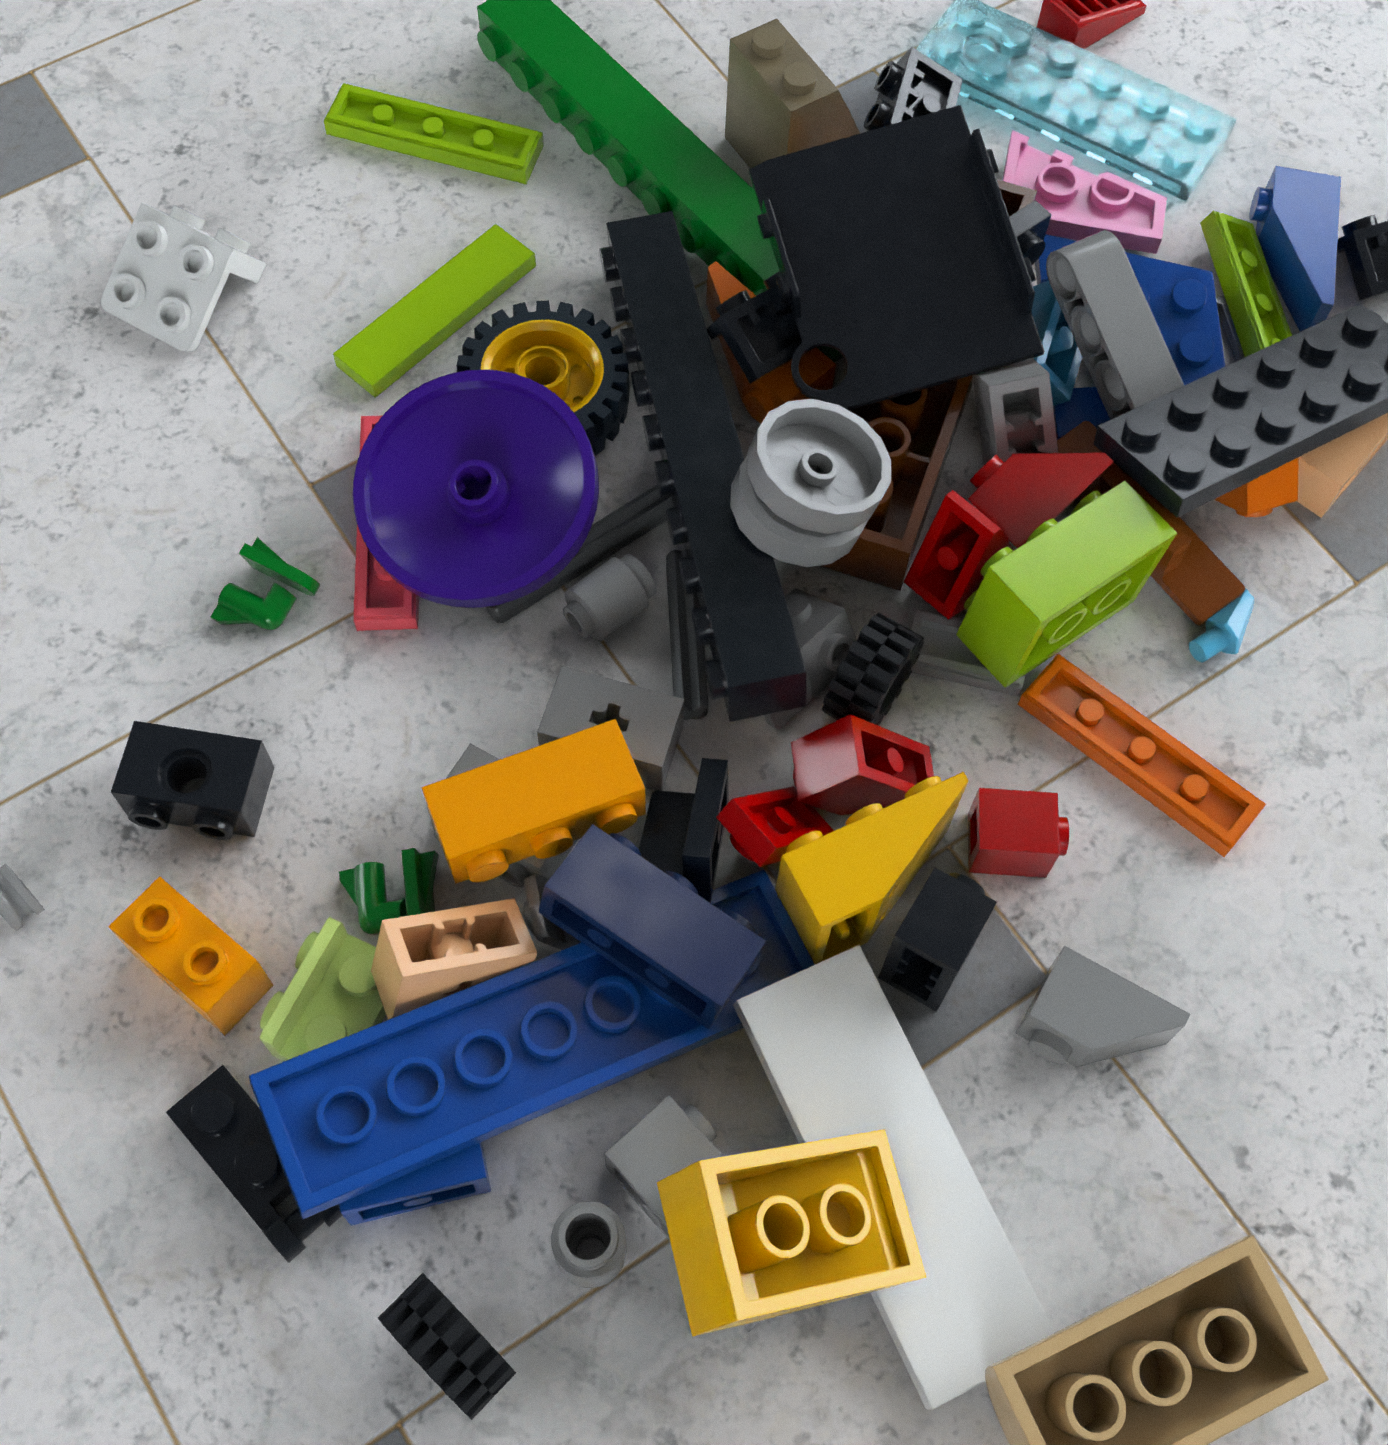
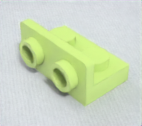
(327, 996)

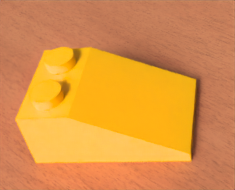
(788, 1229)

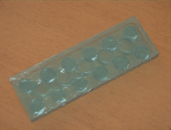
(1078, 97)

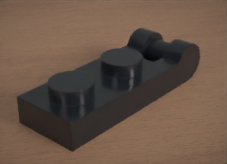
(237, 1146)

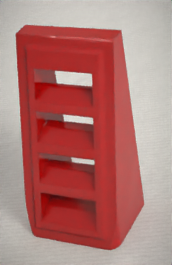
(1095, 20)

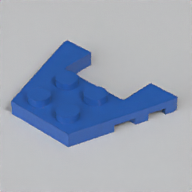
(1186, 315)

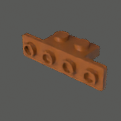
(1188, 567)

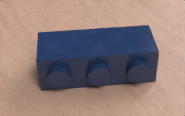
(651, 924)

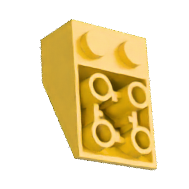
(852, 878)

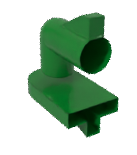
(244, 607)
(368, 889)

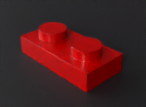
(768, 822)

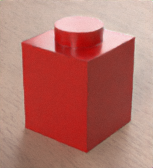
(1015, 832)

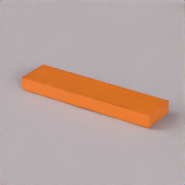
(1141, 755)

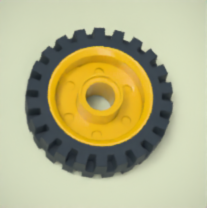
(563, 354)

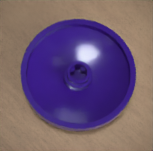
(476, 488)

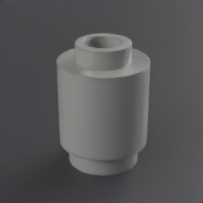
(609, 597)
(583, 1222)

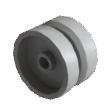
(810, 482)

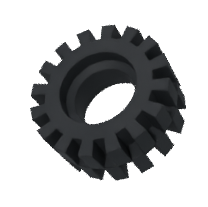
(873, 671)
(446, 1346)

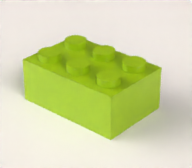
(1063, 581)

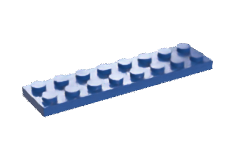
(491, 1059)

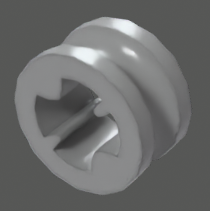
(15, 899)

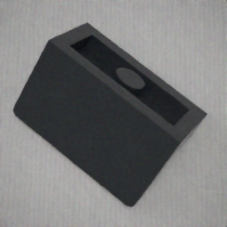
(684, 830)

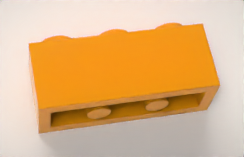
(535, 802)

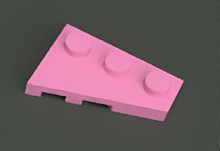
(1086, 202)

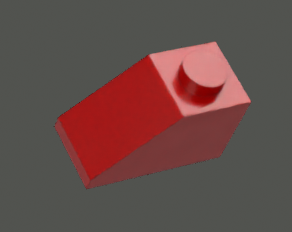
(1032, 488)
(953, 555)
(856, 766)

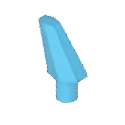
(1224, 629)

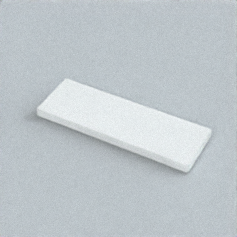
(851, 1071)

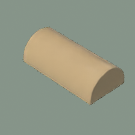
(1164, 1362)

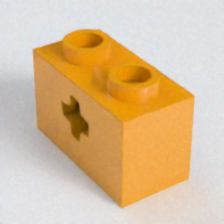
(192, 955)

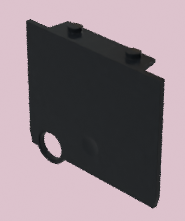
(898, 257)

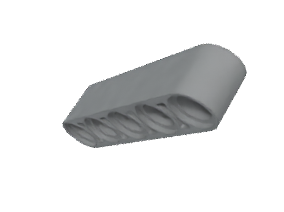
(1111, 323)

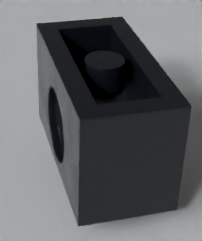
(165, 758)

